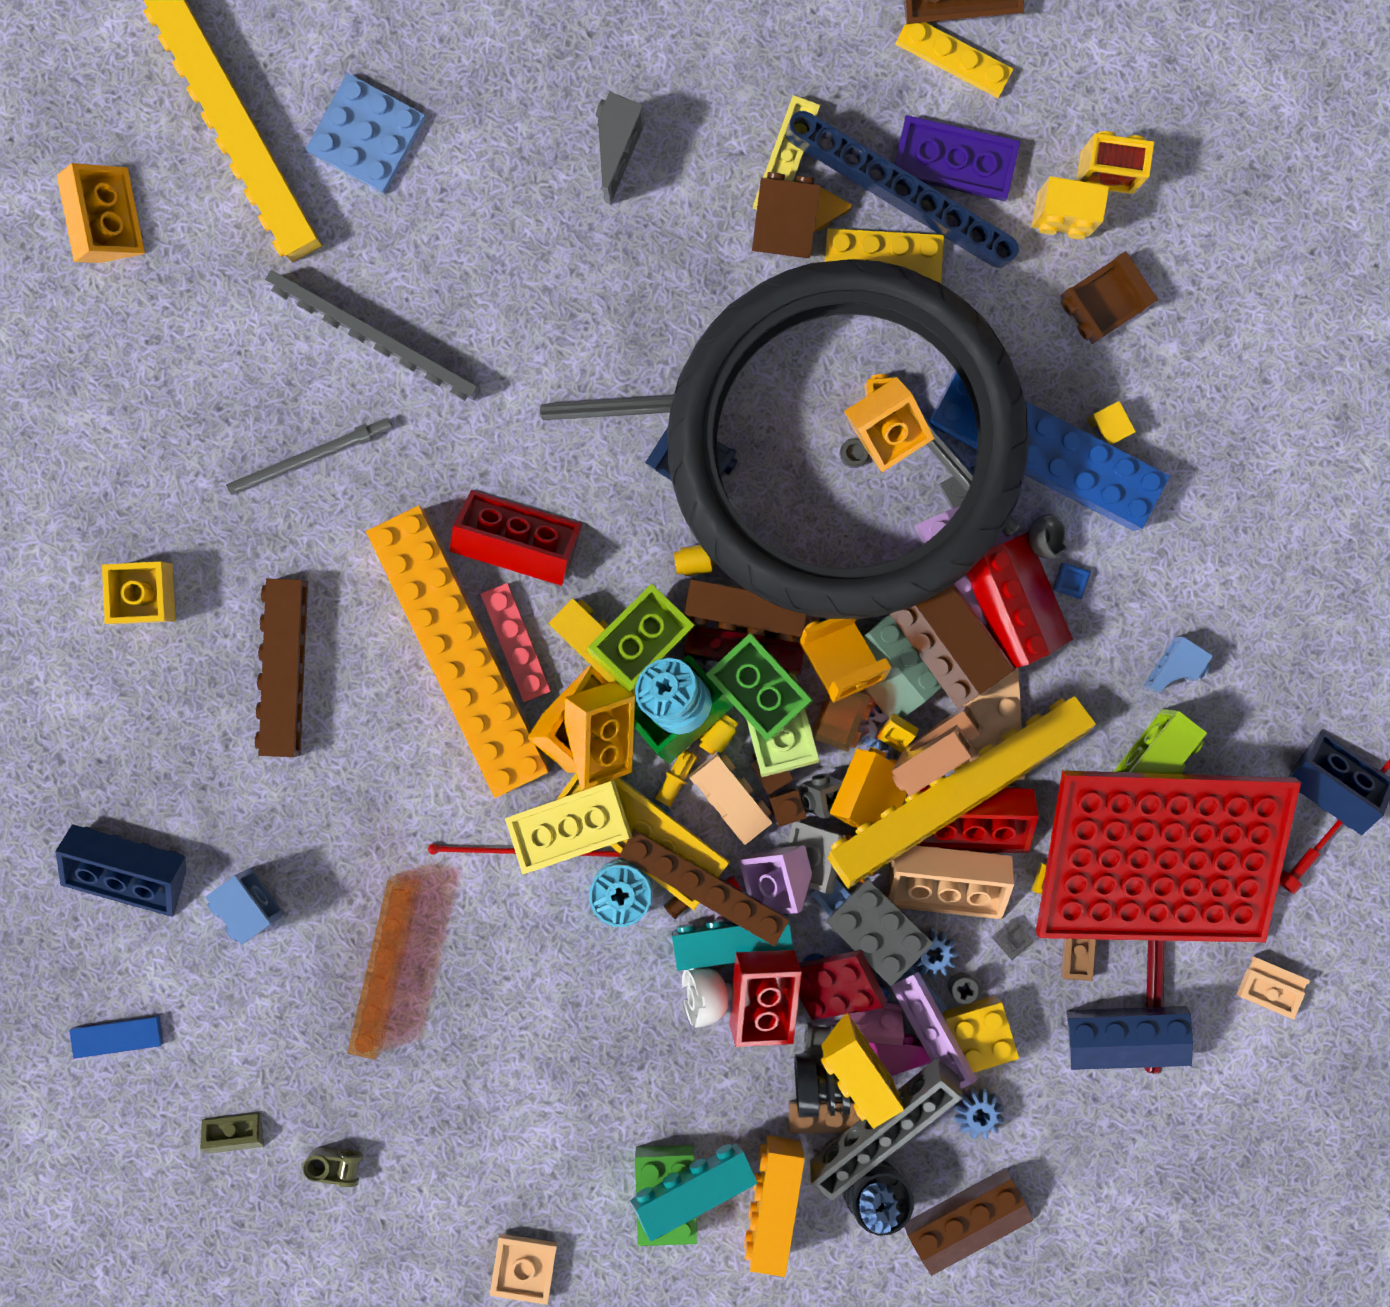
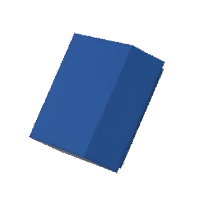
(1071, 580)

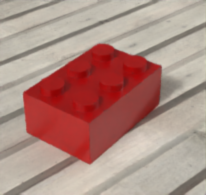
(764, 998)

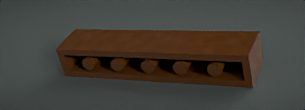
(282, 668)

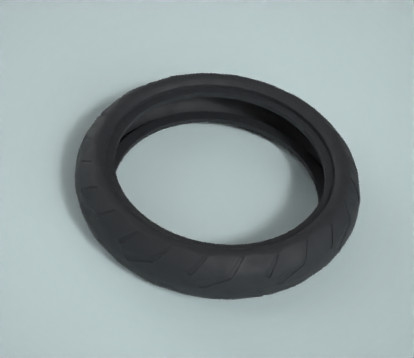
(849, 289)

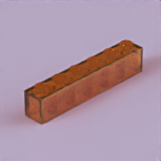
(384, 967)

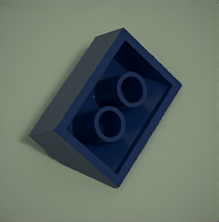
(1342, 783)

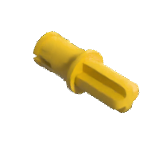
(676, 778)

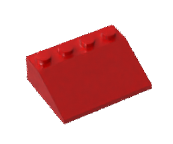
(1019, 602)

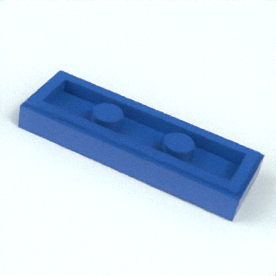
(116, 1036)

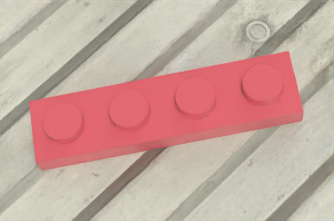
(515, 642)

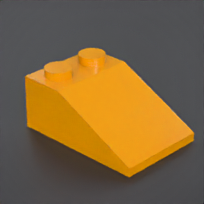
(550, 731)
(601, 733)

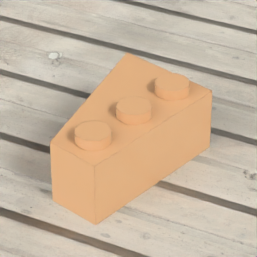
(732, 797)

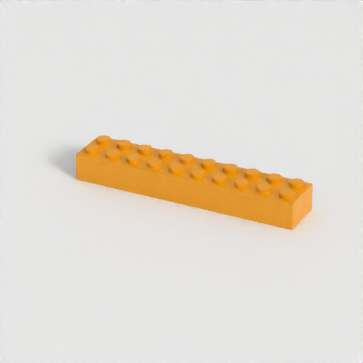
(458, 650)

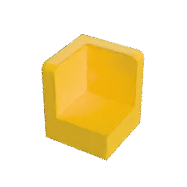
(1112, 423)

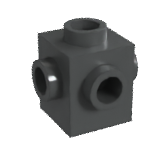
(820, 794)

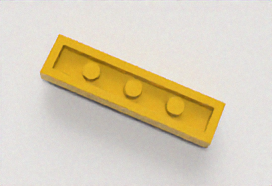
(955, 57)

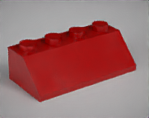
(515, 537)
(997, 825)

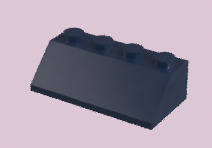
(121, 869)
(1130, 1037)

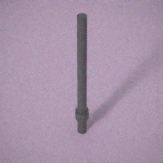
(361, 434)

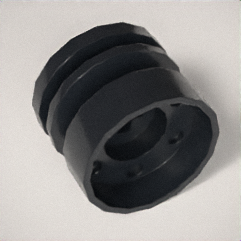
(816, 1086)
(887, 1174)

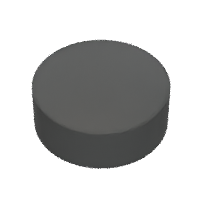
(853, 453)

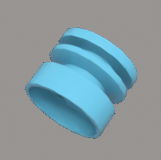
(681, 708)
(629, 877)

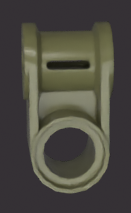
(335, 1168)

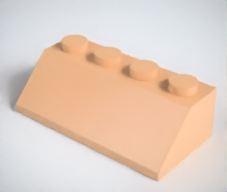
(951, 881)

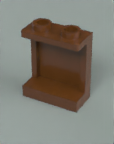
(786, 215)
(1108, 298)

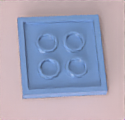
(365, 133)

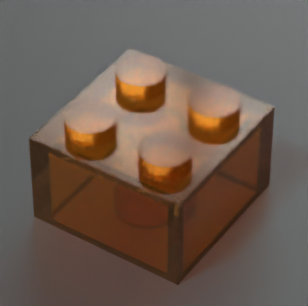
(840, 720)

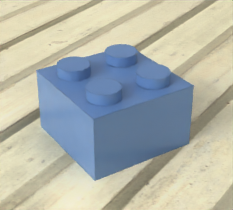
(244, 906)

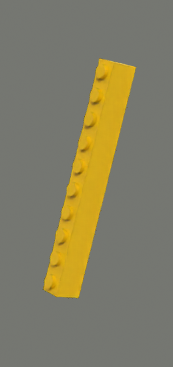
(234, 126)
(959, 792)

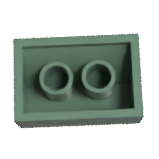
(909, 680)

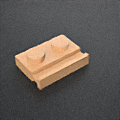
(1273, 987)

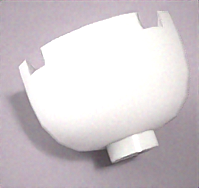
(706, 996)

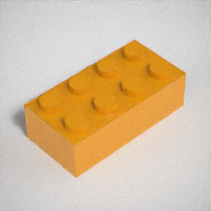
(775, 1205)

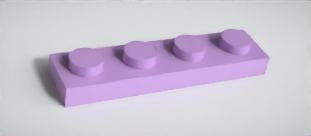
(931, 1026)

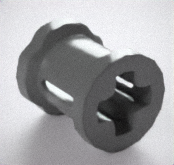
(967, 996)
(815, 1035)

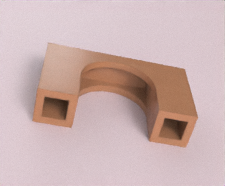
(937, 751)

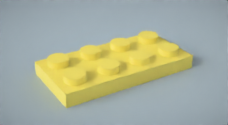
(568, 827)

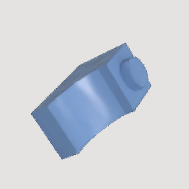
(1179, 661)

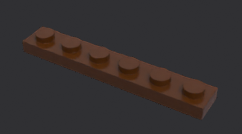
(705, 887)

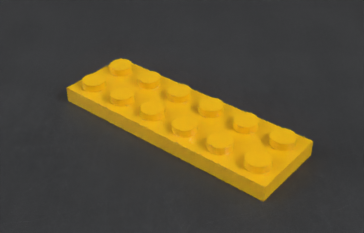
(663, 828)

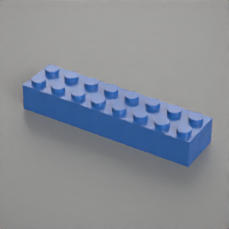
(1066, 460)

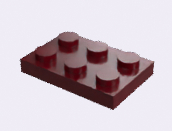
(839, 986)

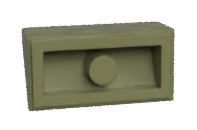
(231, 1133)

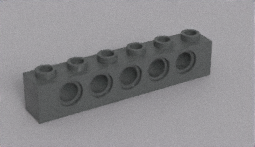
(863, 1148)

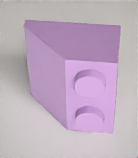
(778, 877)

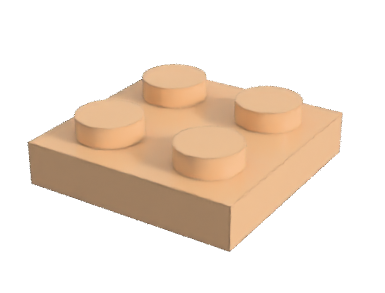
(523, 1269)

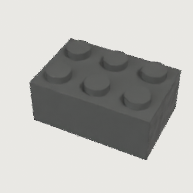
(880, 930)

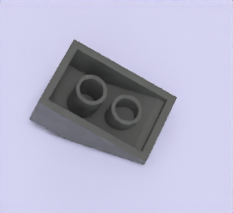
(619, 130)

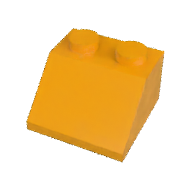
(889, 424)

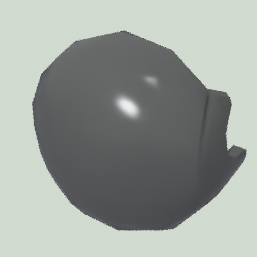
(1047, 536)

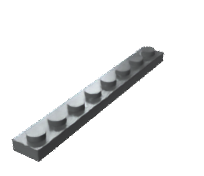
(360, 331)

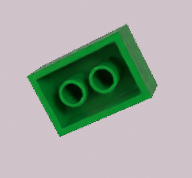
(671, 745)

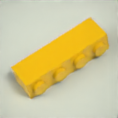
(580, 630)

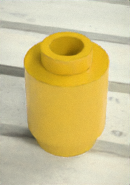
(692, 561)
(718, 735)

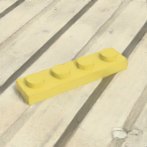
(785, 156)

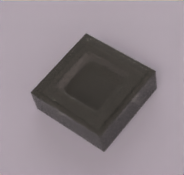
(1012, 939)

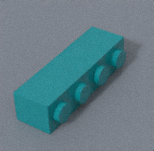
(719, 943)
(693, 1191)

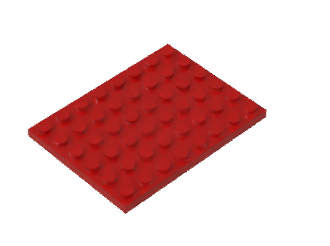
(1165, 856)

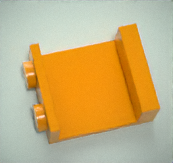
(842, 657)

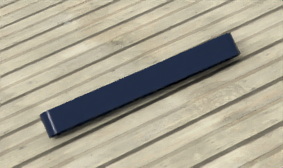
(887, 191)

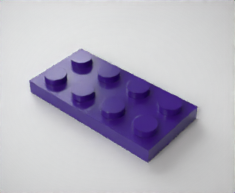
(957, 158)

